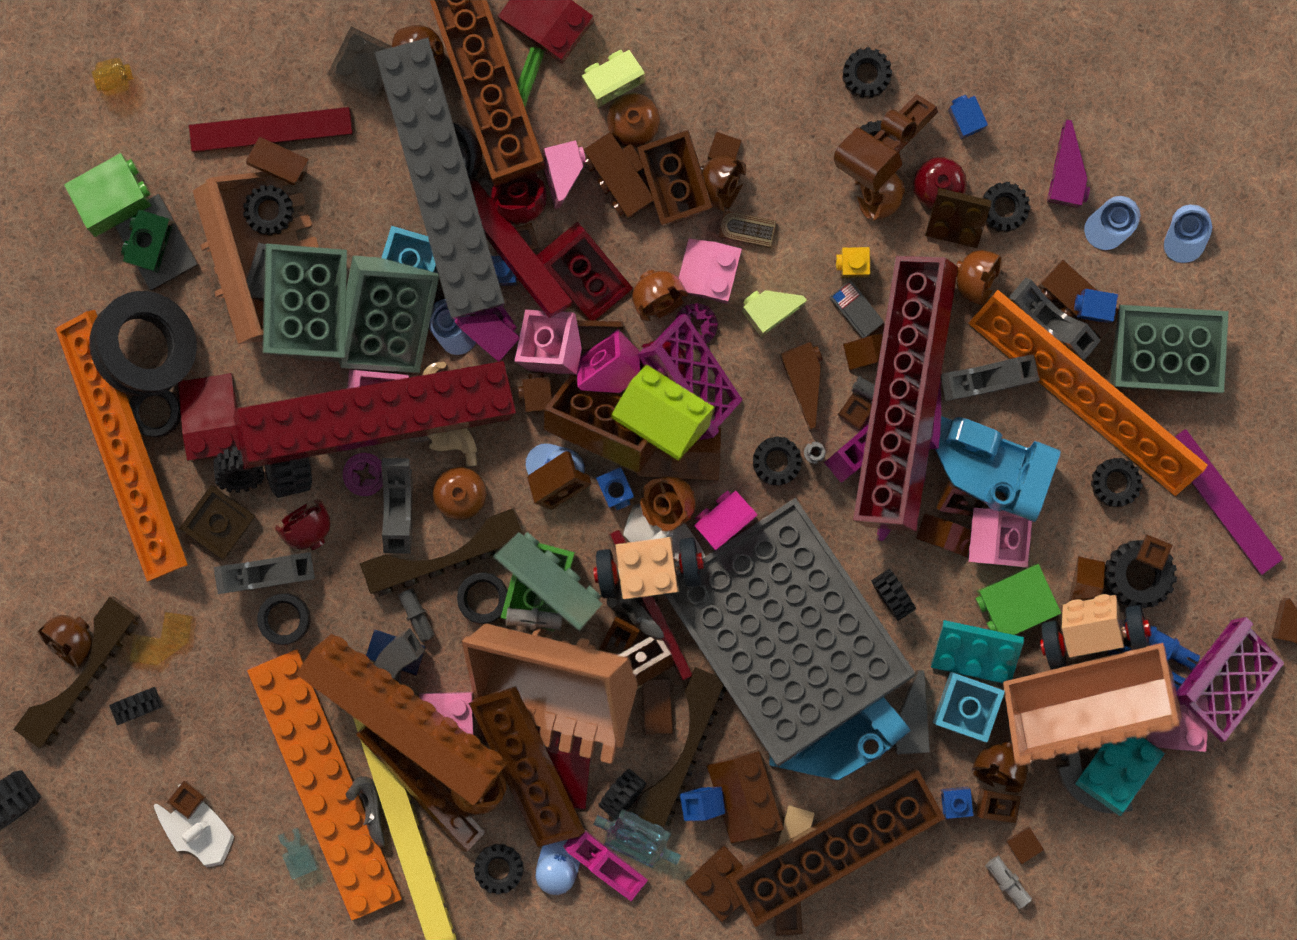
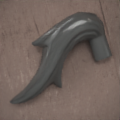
(636, 613)
(367, 791)

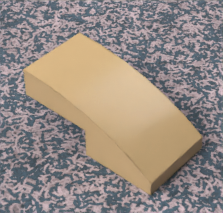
(794, 823)

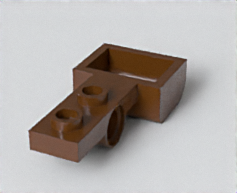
(877, 158)

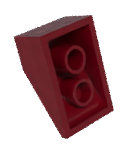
(549, 24)
(584, 271)
(207, 416)
(571, 769)

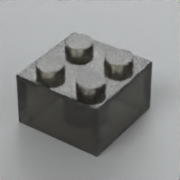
(358, 66)

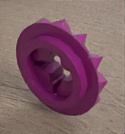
(700, 312)
(352, 480)

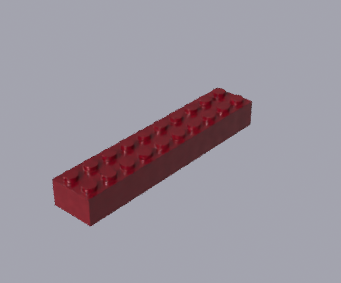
(905, 393)
(373, 414)

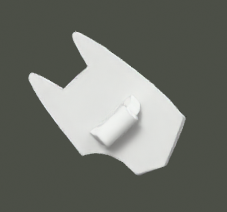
(639, 529)
(201, 835)

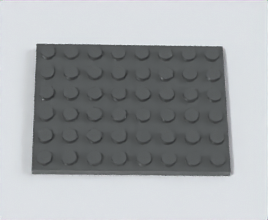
(789, 632)

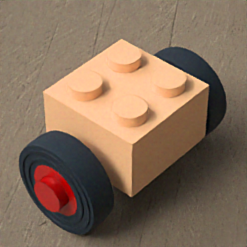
(647, 568)
(1093, 628)

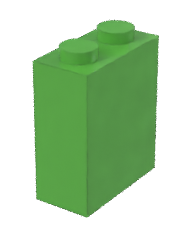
(108, 194)
(1018, 601)

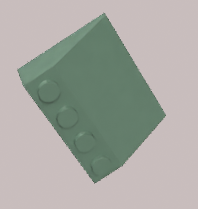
(304, 302)
(387, 315)
(1170, 349)
(549, 580)

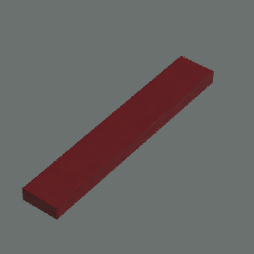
(272, 128)
(519, 256)
(653, 610)

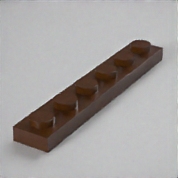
(425, 791)

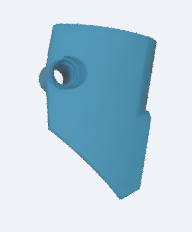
(984, 462)
(843, 748)

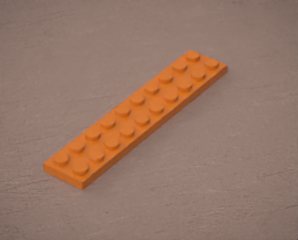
(1089, 394)
(123, 455)
(322, 785)

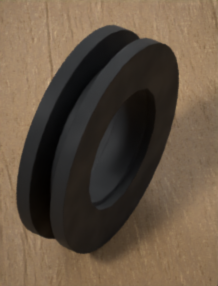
(121, 372)

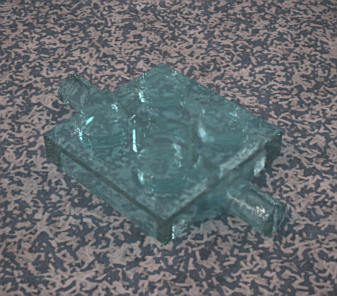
(637, 838)

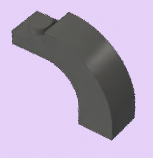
(1069, 331)
(989, 378)
(397, 505)
(264, 573)
(399, 653)
(1070, 774)

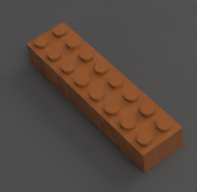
(488, 88)
(402, 718)

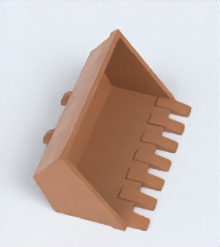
(235, 242)
(560, 684)
(1091, 704)

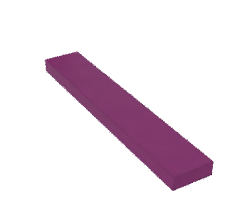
(1232, 512)

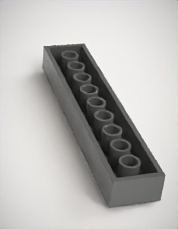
(439, 178)

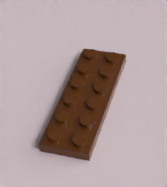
(528, 767)

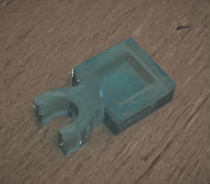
(298, 858)

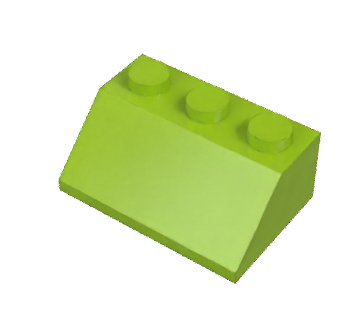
(663, 412)

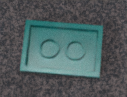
(977, 652)
(1120, 772)

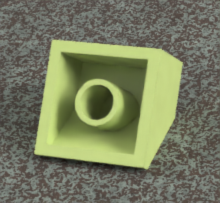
(613, 77)
(770, 309)

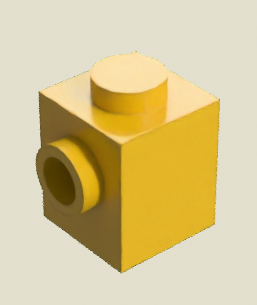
(853, 262)

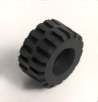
(289, 477)
(1125, 593)
(16, 797)

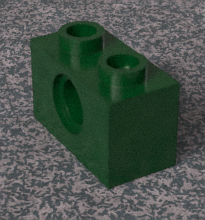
(151, 256)

